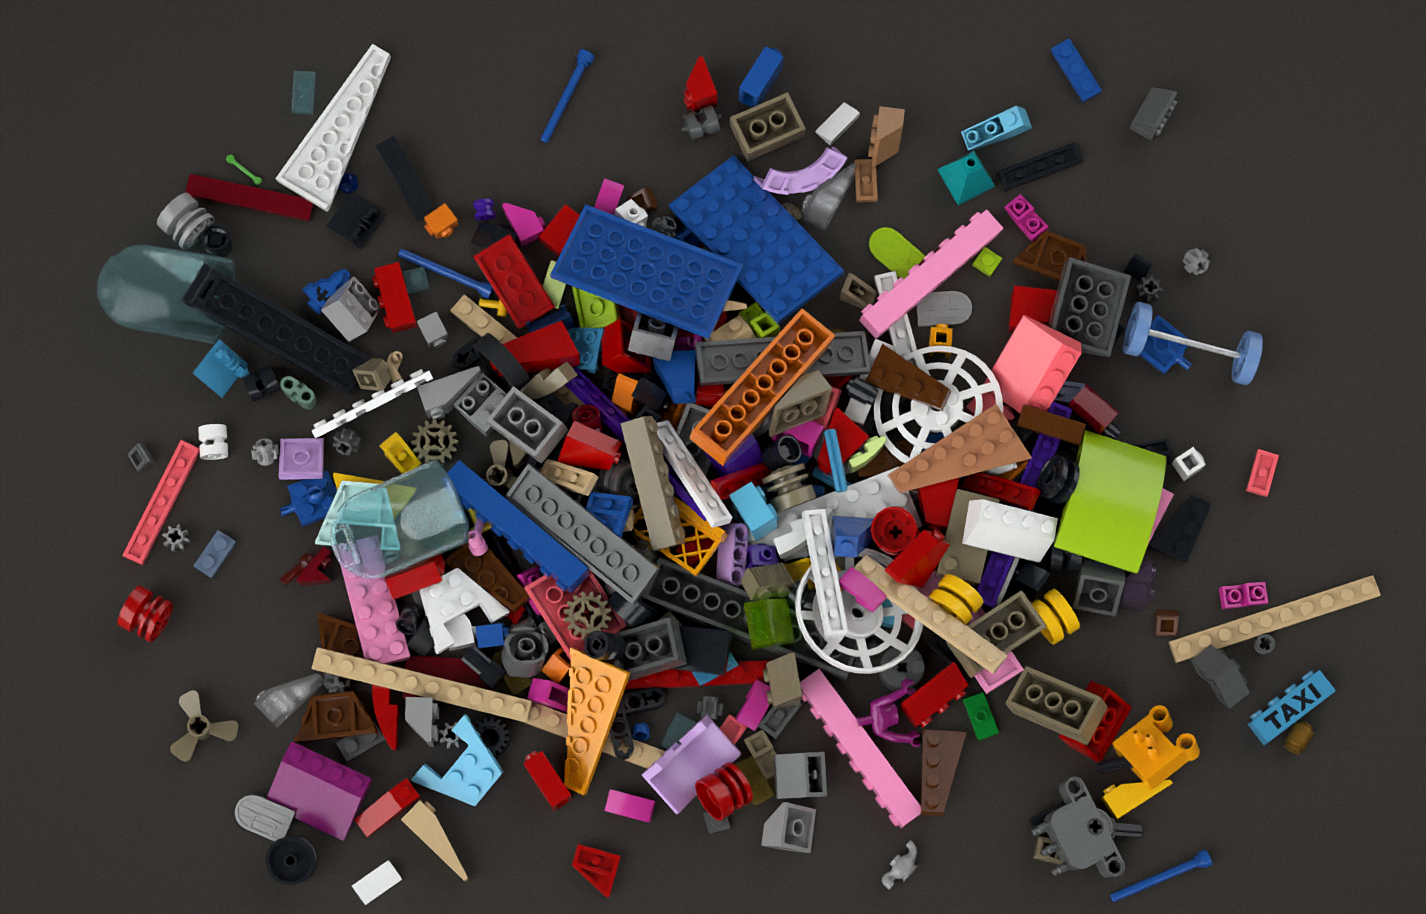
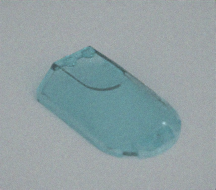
(146, 286)
(399, 523)

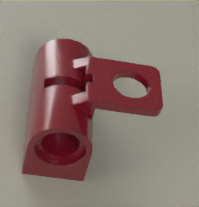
(1093, 409)

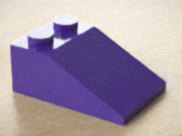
(746, 456)

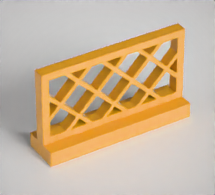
(692, 519)

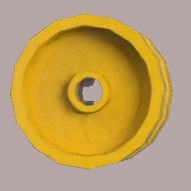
(956, 598)
(1056, 615)

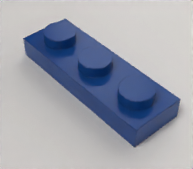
(1076, 70)

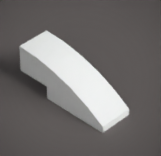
(795, 540)

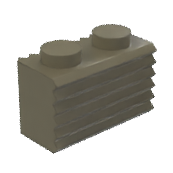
(767, 581)

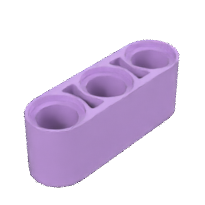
(732, 554)

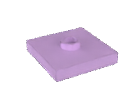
(301, 458)

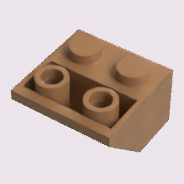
(886, 135)

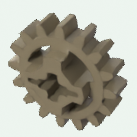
(428, 448)
(577, 617)

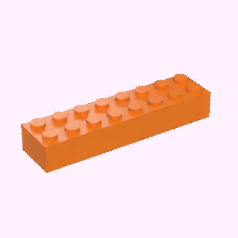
(761, 387)

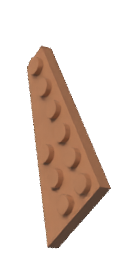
(973, 448)

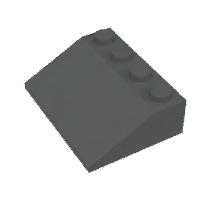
(1089, 305)

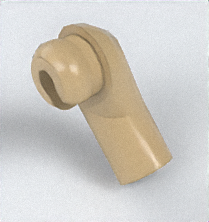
(394, 361)

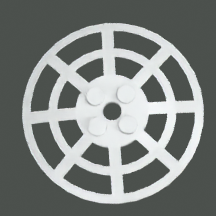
(937, 420)
(858, 627)

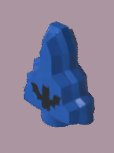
(324, 289)

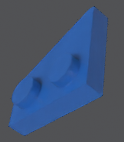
(610, 510)

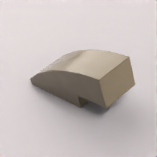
(548, 381)

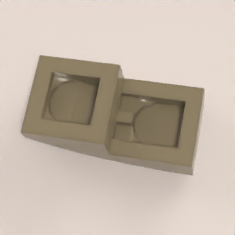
(762, 752)

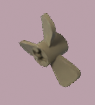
(499, 451)
(185, 746)

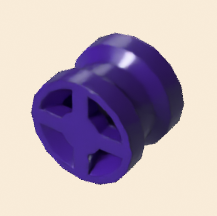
(484, 209)

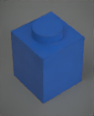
(491, 635)

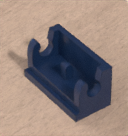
(551, 319)

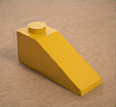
(1128, 796)

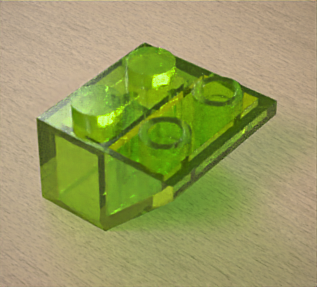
(768, 623)

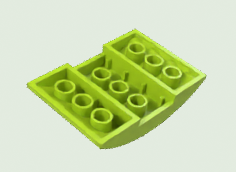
(1112, 503)

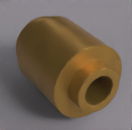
(1299, 737)

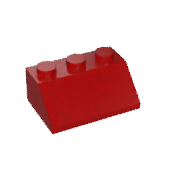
(934, 696)
(1108, 726)

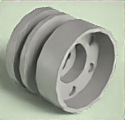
(184, 220)

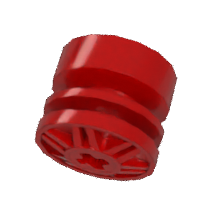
(886, 523)
(142, 612)
(723, 791)

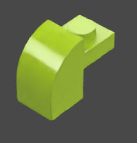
(760, 322)

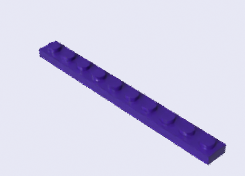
(612, 418)
(1000, 563)

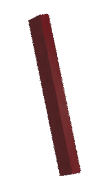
(249, 197)

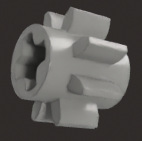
(1196, 261)
(265, 452)
(173, 533)
(449, 741)

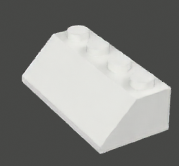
(1008, 530)

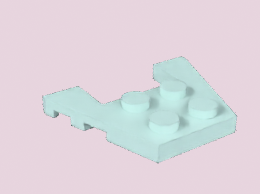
(345, 491)

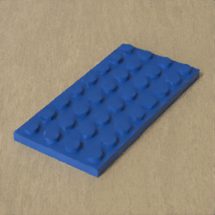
(752, 228)
(647, 271)

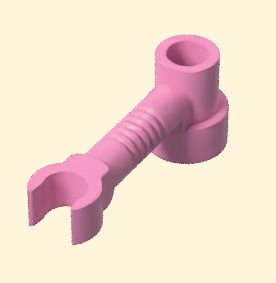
(476, 543)

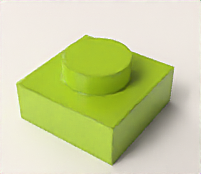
(987, 261)

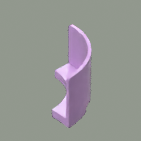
(804, 179)
(680, 767)

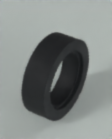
(492, 350)

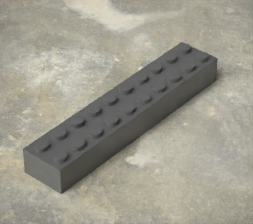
(722, 608)

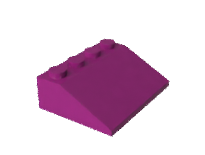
(319, 790)

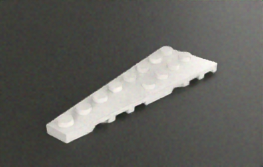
(325, 151)
(860, 500)

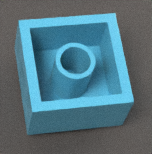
(752, 508)

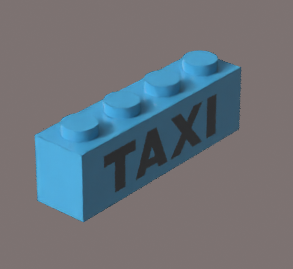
(1291, 707)

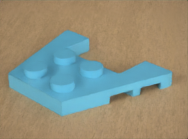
(471, 773)

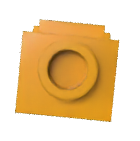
(940, 329)

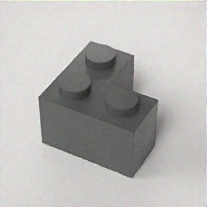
(1222, 675)

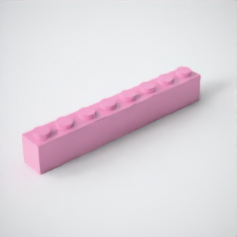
(930, 274)
(860, 749)

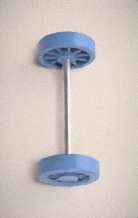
(1245, 357)

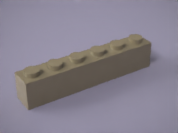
(653, 483)

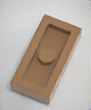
(865, 181)

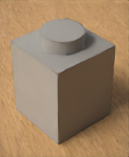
(433, 330)

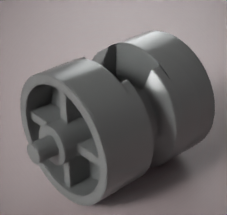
(703, 122)

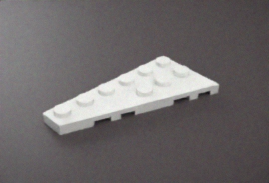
(379, 398)

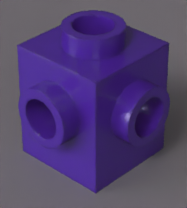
(761, 555)

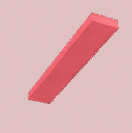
(161, 502)

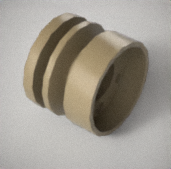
(789, 488)

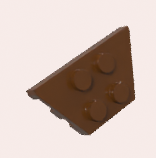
(1049, 254)
(339, 636)
(334, 717)

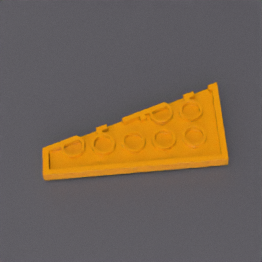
(591, 708)

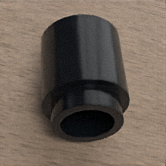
(861, 391)

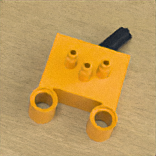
(1149, 751)

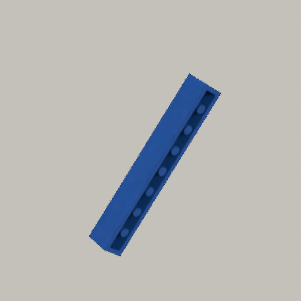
(518, 529)

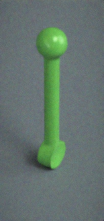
(231, 160)

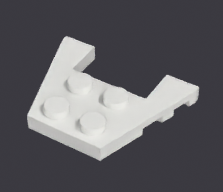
(453, 598)

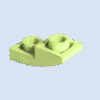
(553, 287)
(871, 450)

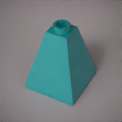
(966, 177)

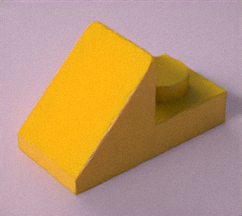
(399, 453)

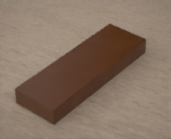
(1051, 425)

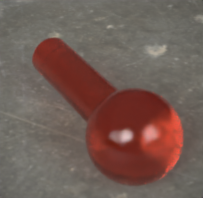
(303, 563)

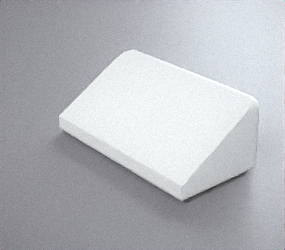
(837, 123)
(377, 882)

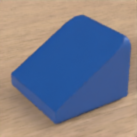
(686, 236)

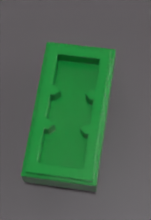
(980, 716)

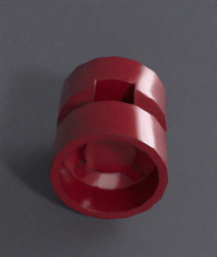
(588, 416)

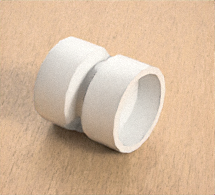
(213, 434)

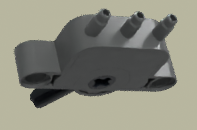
(1075, 841)

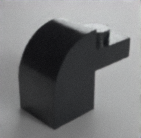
(634, 614)

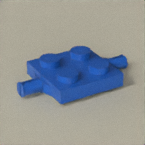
(1164, 353)
(306, 511)

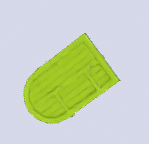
(894, 251)

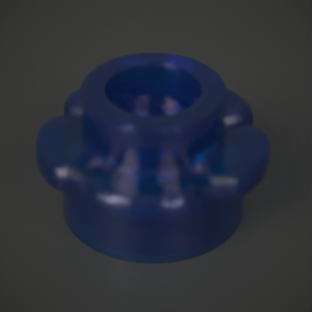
(347, 177)

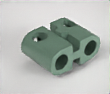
(298, 392)

